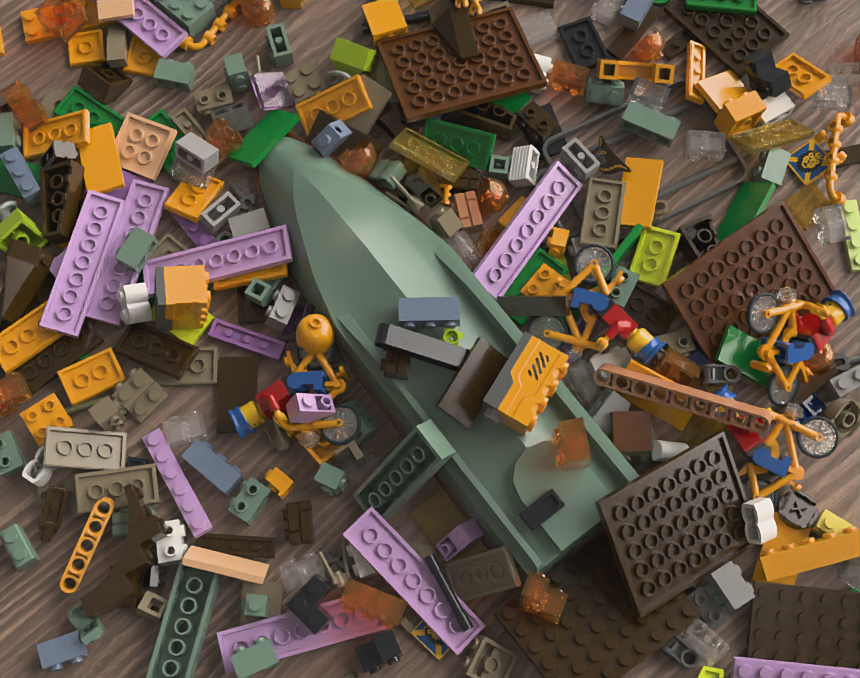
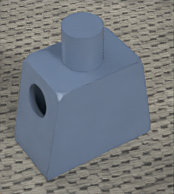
(330, 139)

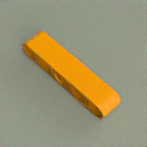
(86, 554)

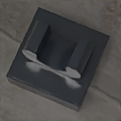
(151, 577)

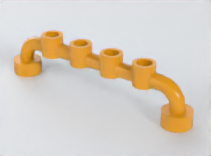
(218, 24)
(836, 127)

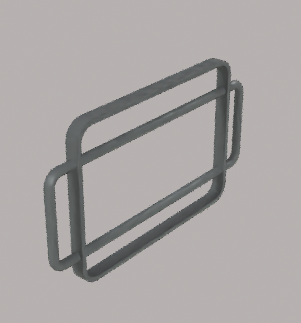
(736, 158)

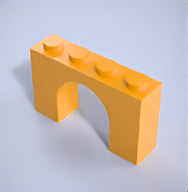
(629, 70)

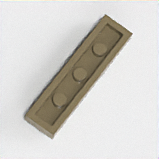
(187, 124)

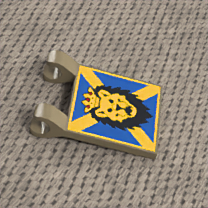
(426, 638)

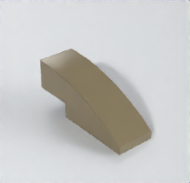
(117, 45)

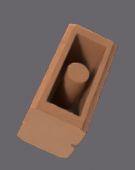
(467, 211)

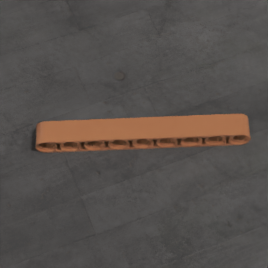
(691, 395)

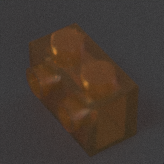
(569, 77)

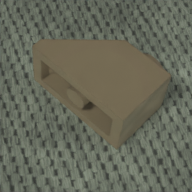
(445, 221)

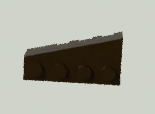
(486, 118)
(60, 199)
(697, 237)

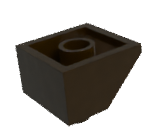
(103, 82)

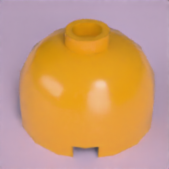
(315, 333)

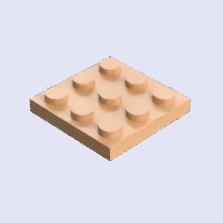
(143, 145)

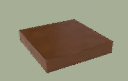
(631, 430)

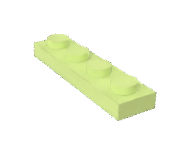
(852, 246)

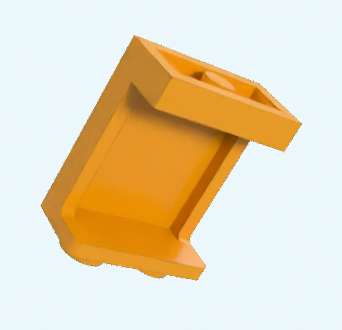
(384, 19)

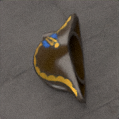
(609, 160)

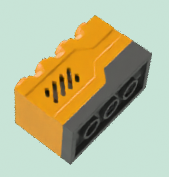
(181, 297)
(525, 384)

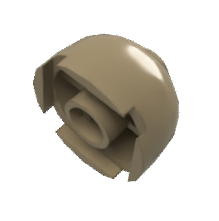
(844, 415)

